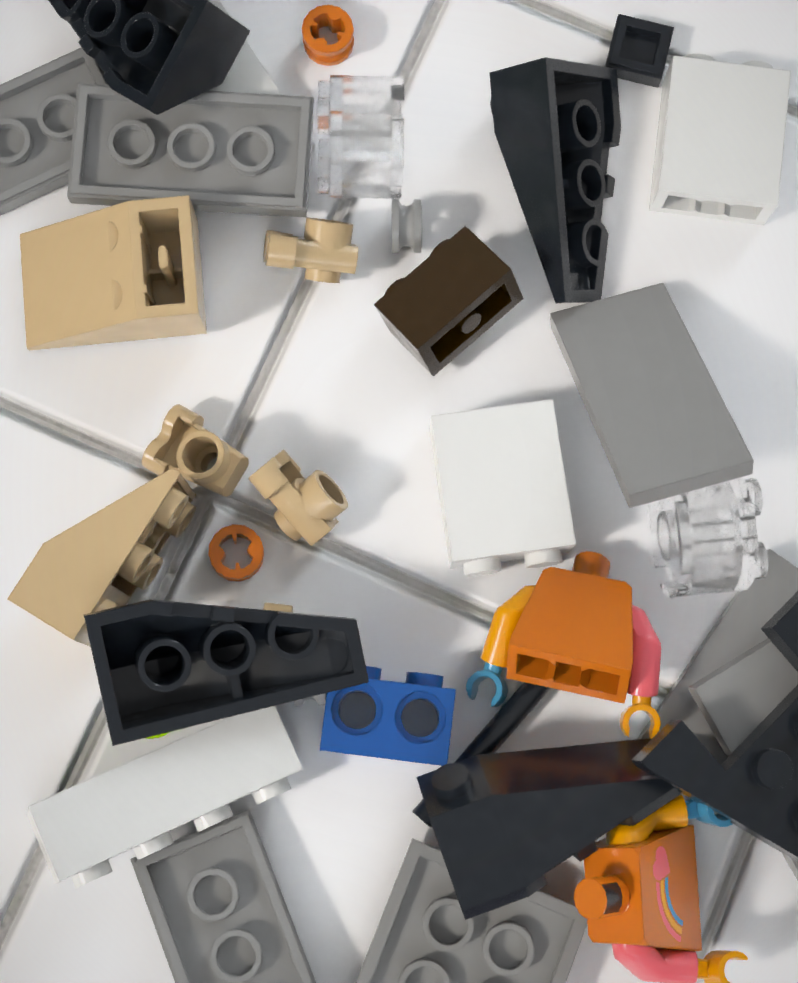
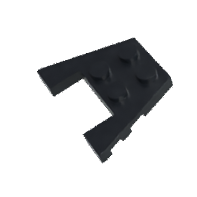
(760, 777)

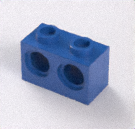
(386, 734)

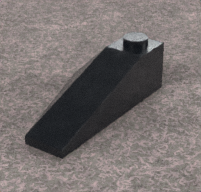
(156, 48)
(555, 140)
(200, 663)
(527, 811)

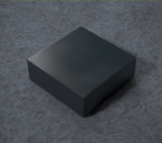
(639, 50)

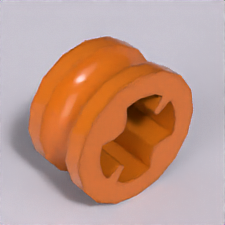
(339, 23)
(217, 554)

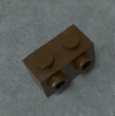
(449, 300)

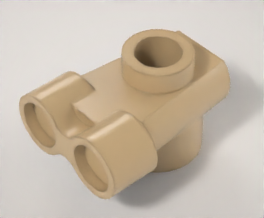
(322, 251)
(190, 449)
(304, 505)

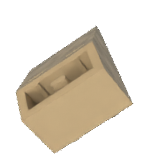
(114, 276)
(105, 556)

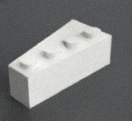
(161, 792)

